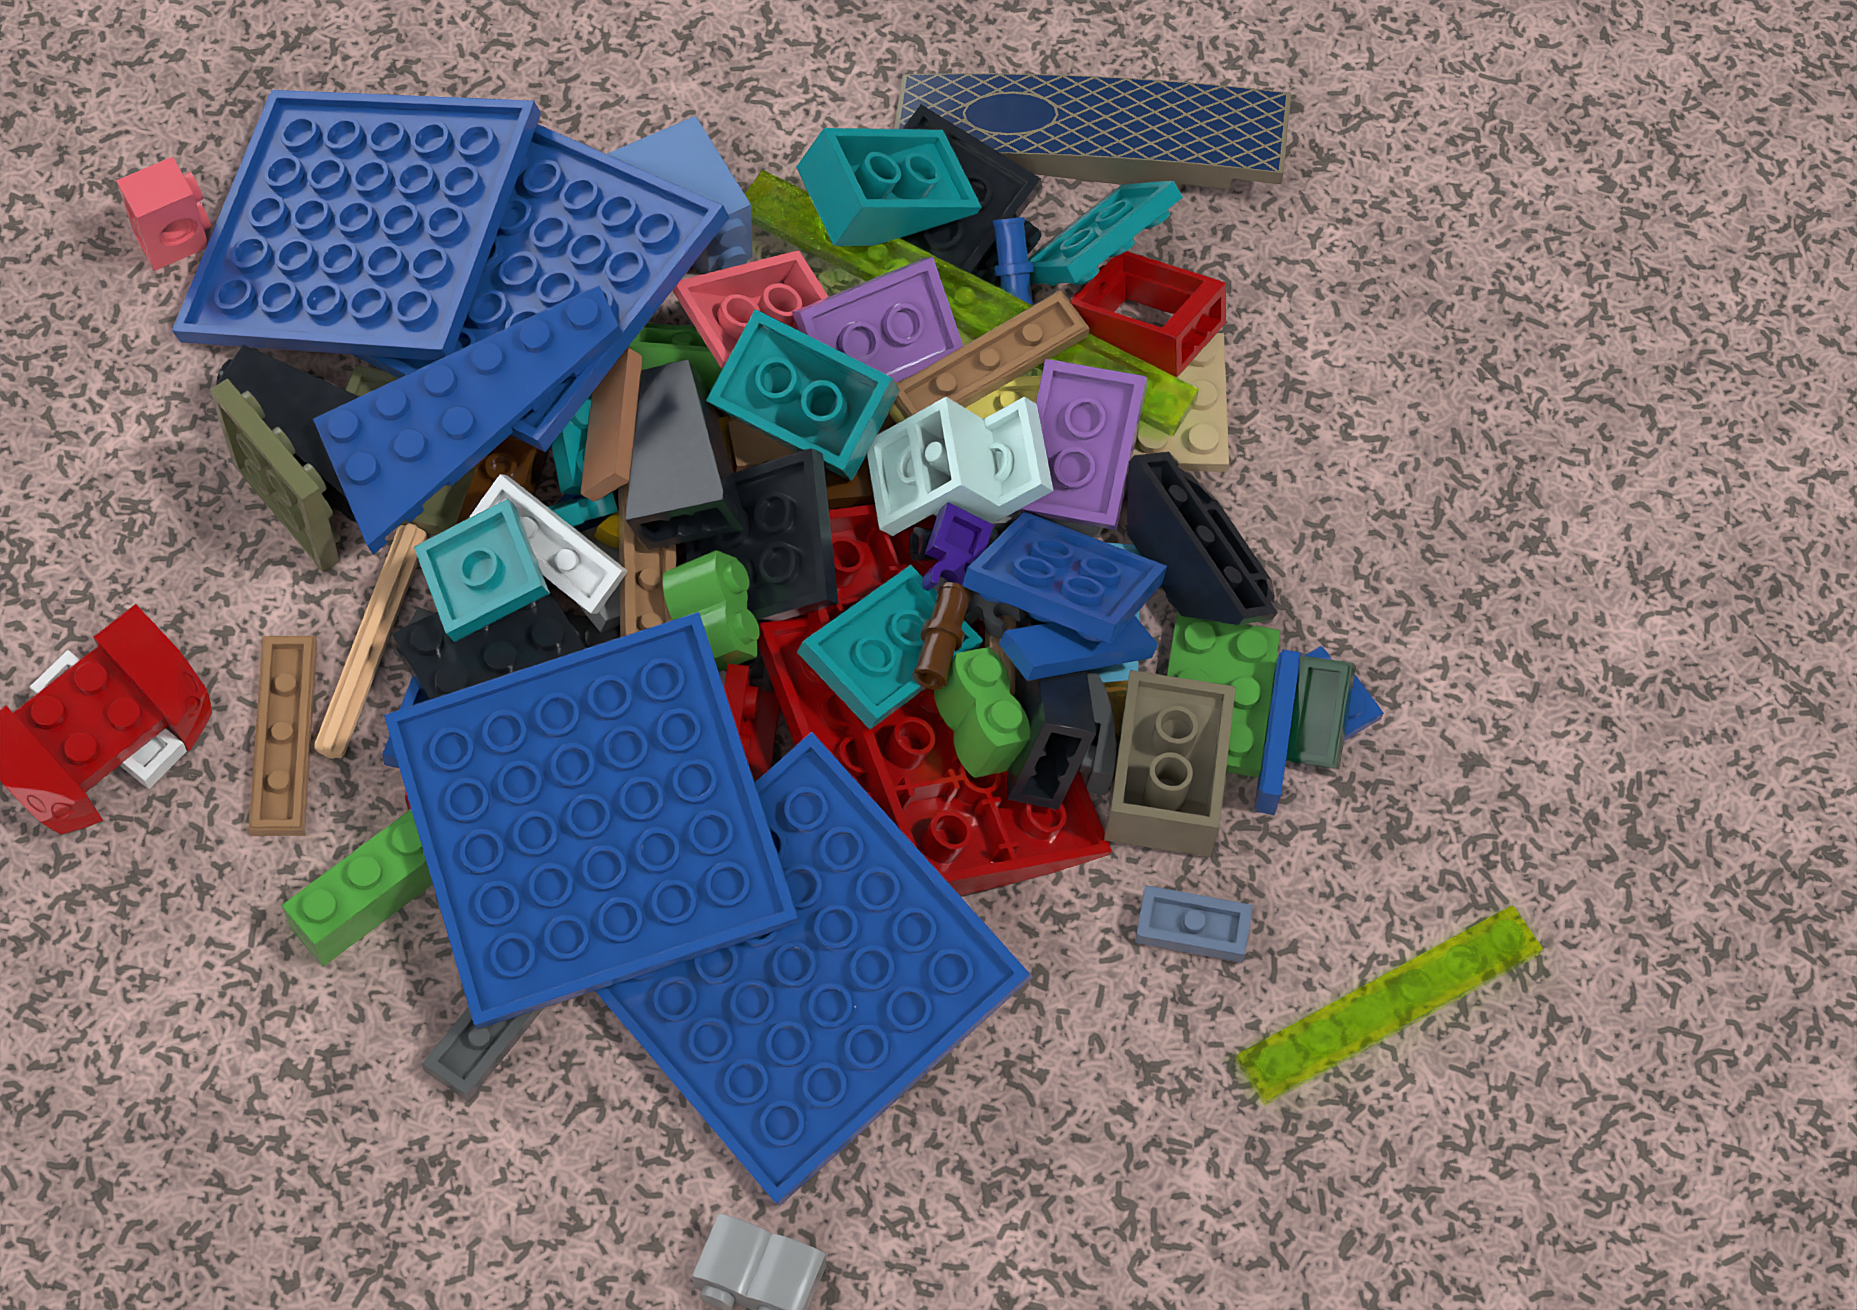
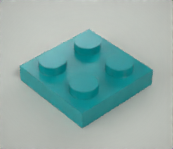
(481, 570)

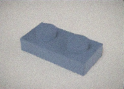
(1194, 923)

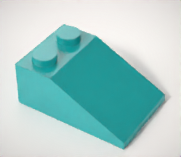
(884, 183)
(804, 393)

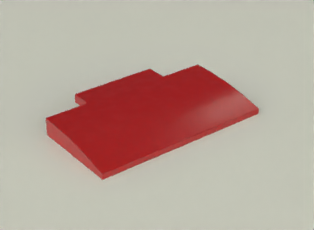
(910, 756)

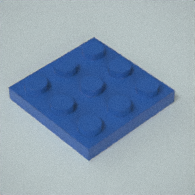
(1065, 577)

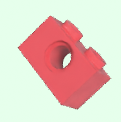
(165, 212)

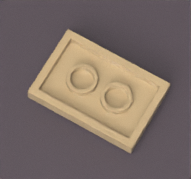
(1203, 435)

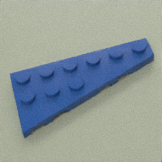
(447, 416)

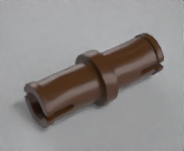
(942, 636)

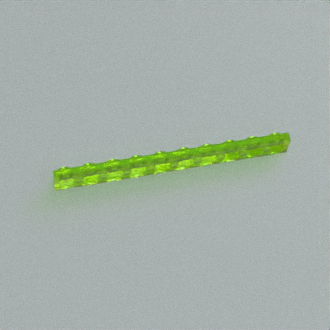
(973, 302)

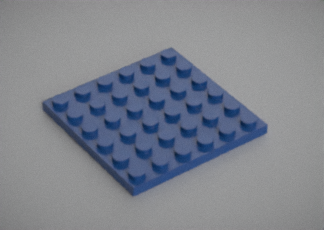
(358, 224)
(576, 226)
(589, 820)
(832, 1018)

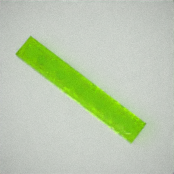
(1388, 1005)

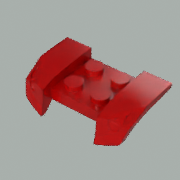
(98, 719)

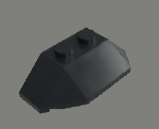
(1207, 560)

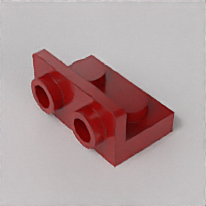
(755, 717)

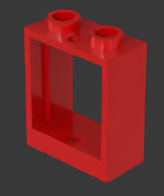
(1192, 298)

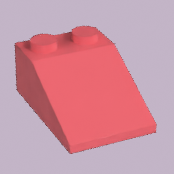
(726, 298)

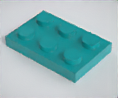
(1103, 232)
(875, 647)

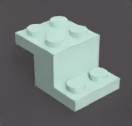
(958, 459)

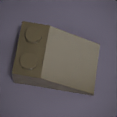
(1170, 764)

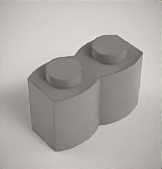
(756, 1268)

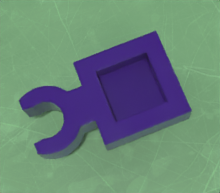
(956, 543)

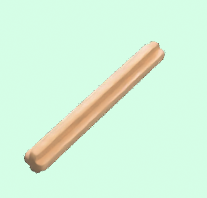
(370, 643)

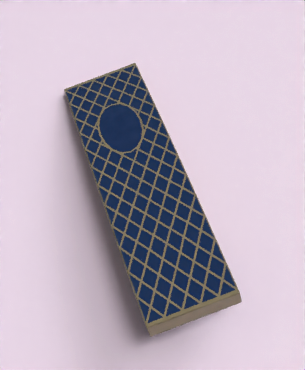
(1113, 125)

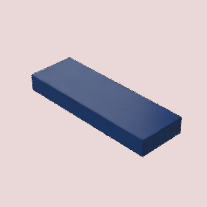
(1059, 650)
(1277, 732)

